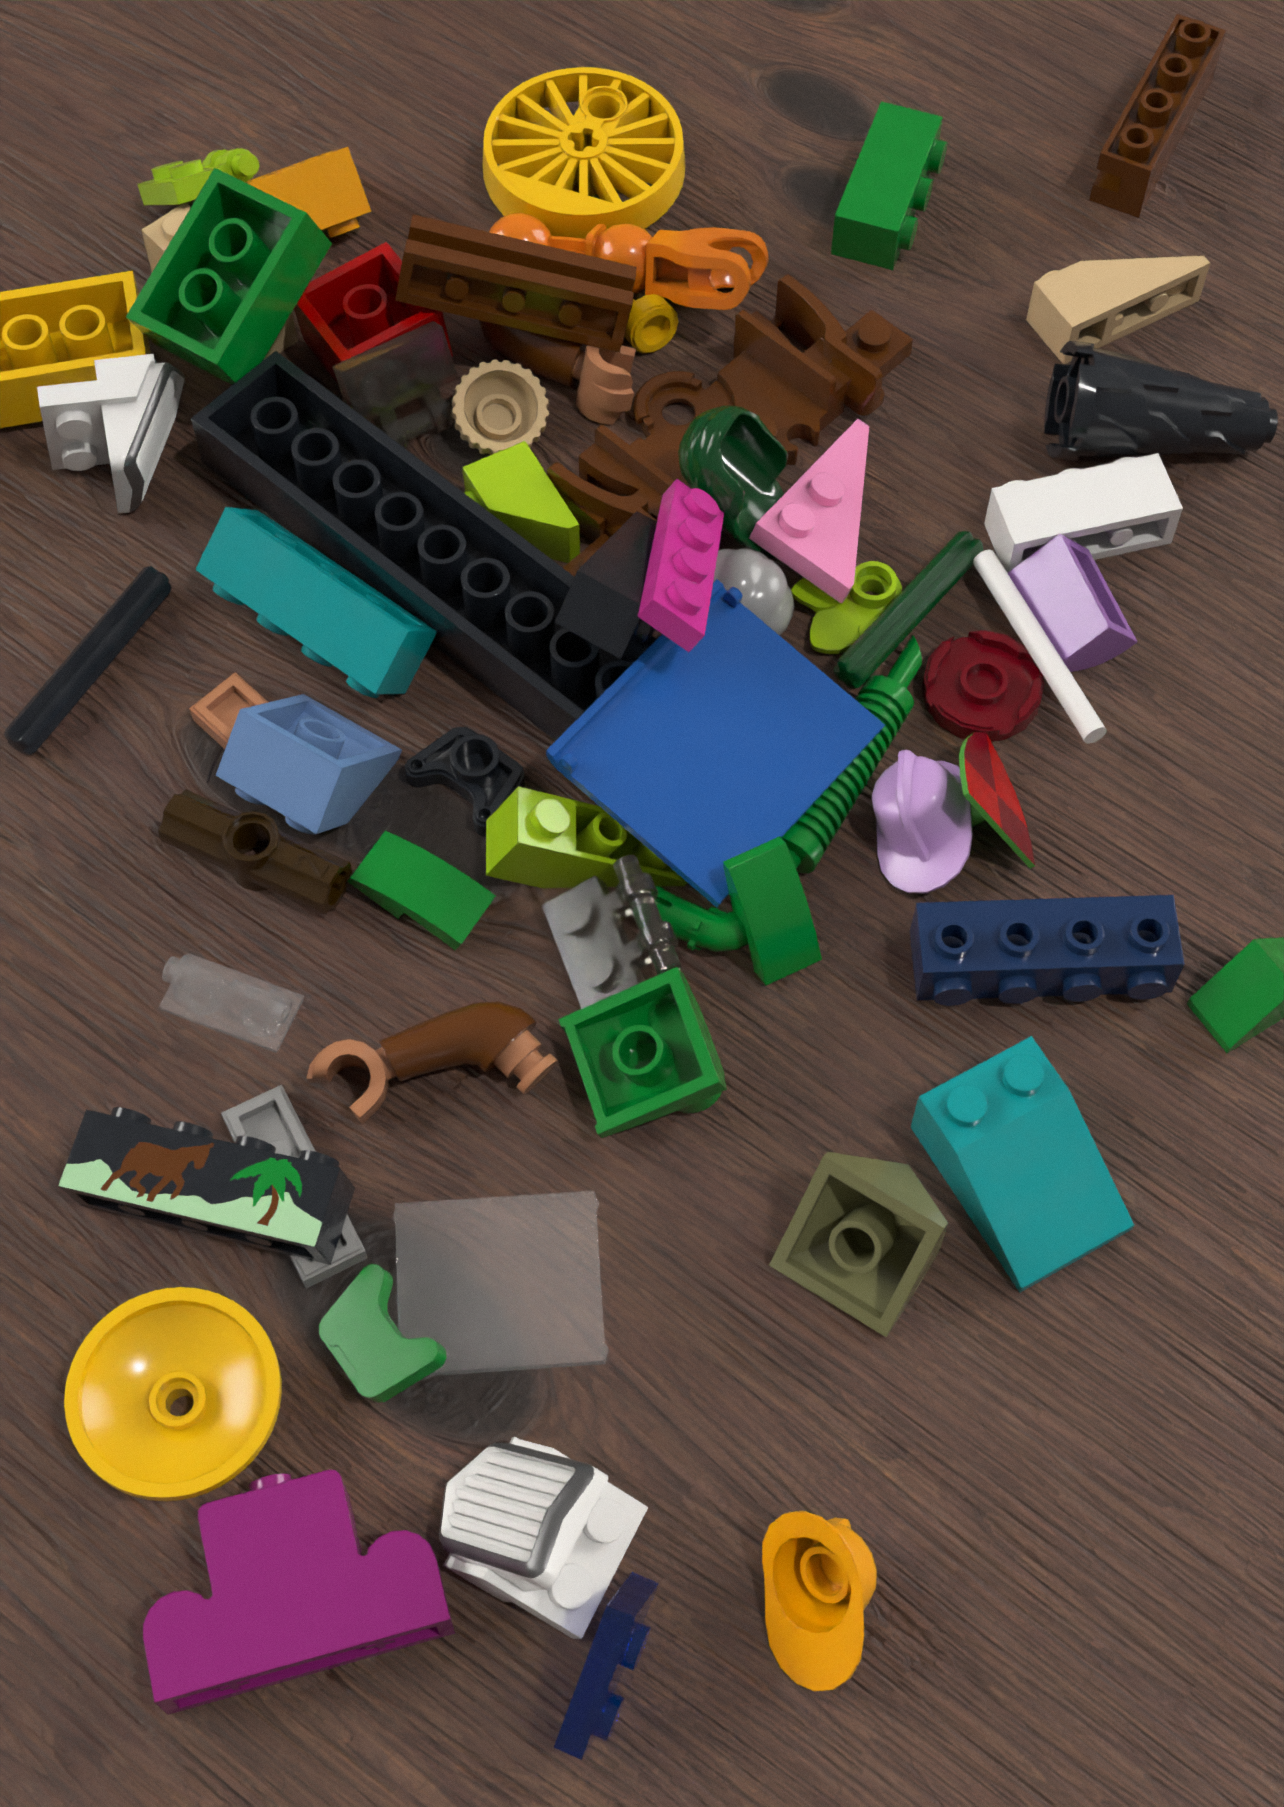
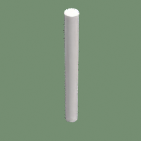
(1039, 647)

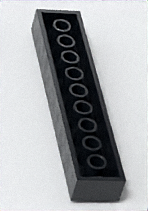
(409, 538)

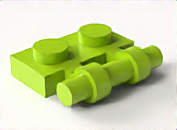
(182, 182)

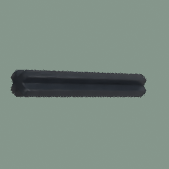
(87, 661)

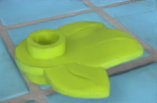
(838, 624)

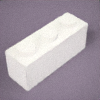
(1100, 507)

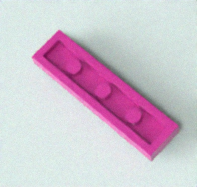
(682, 565)

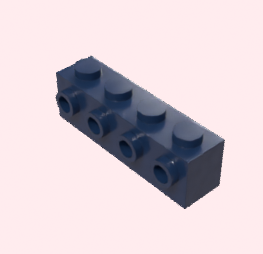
(1046, 948)

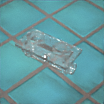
(229, 1001)

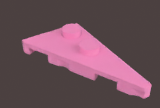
(819, 516)

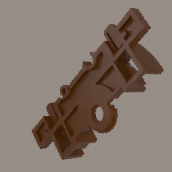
(768, 376)

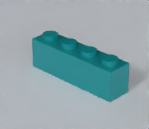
(315, 603)

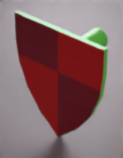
(992, 794)

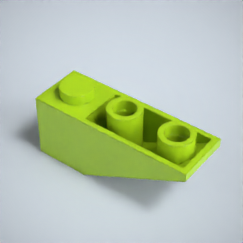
(562, 843)

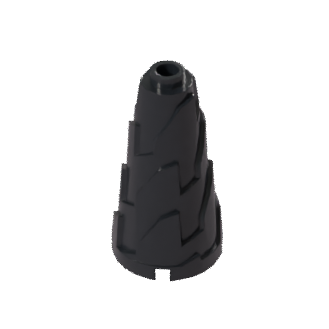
(1131, 407)

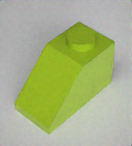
(524, 498)

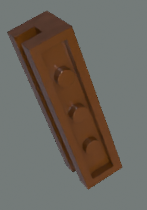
(1157, 115)
(516, 283)

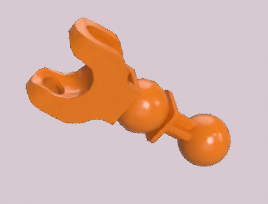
(671, 264)

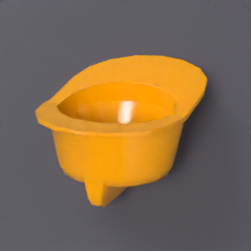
(815, 1597)

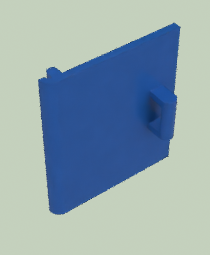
(714, 743)

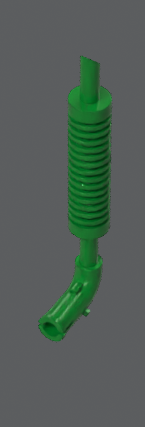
(811, 835)

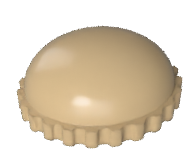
(499, 407)

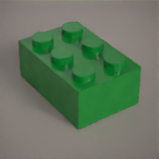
(229, 277)

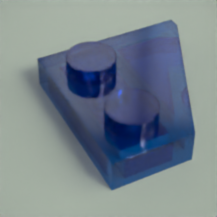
(615, 1647)

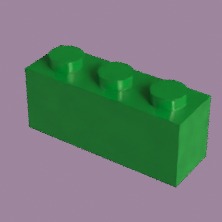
(889, 186)

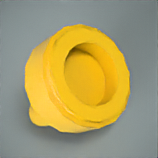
(651, 323)

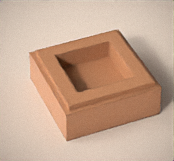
(220, 707)

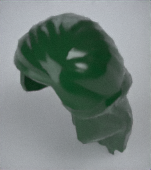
(737, 464)

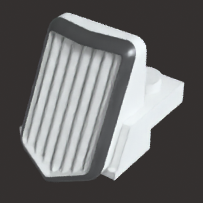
(114, 422)
(537, 1530)

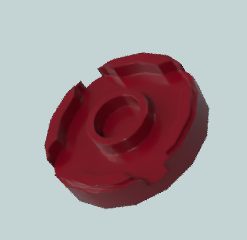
(982, 685)

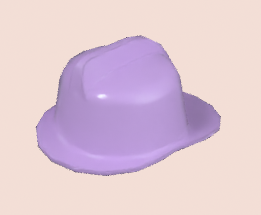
(921, 823)

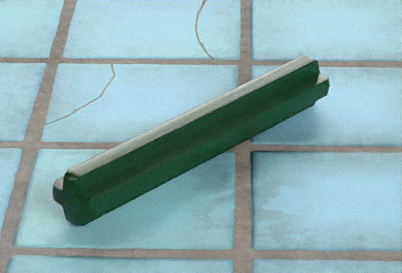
(907, 610)

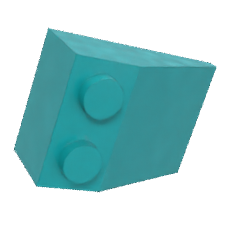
(1022, 1163)

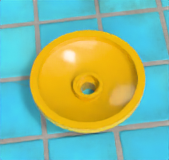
(147, 1358)

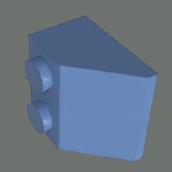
(304, 762)

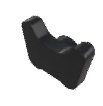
(470, 767)

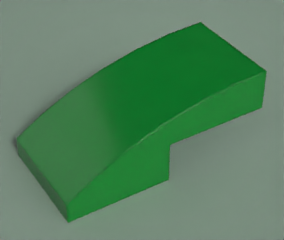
(423, 887)
(773, 909)

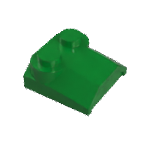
(645, 1054)

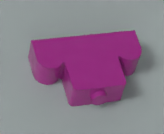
(289, 1595)

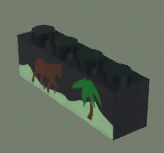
(209, 1184)

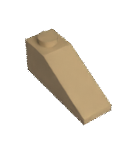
(1111, 298)

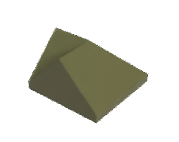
(862, 1237)

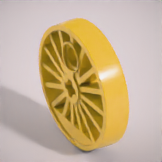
(560, 160)

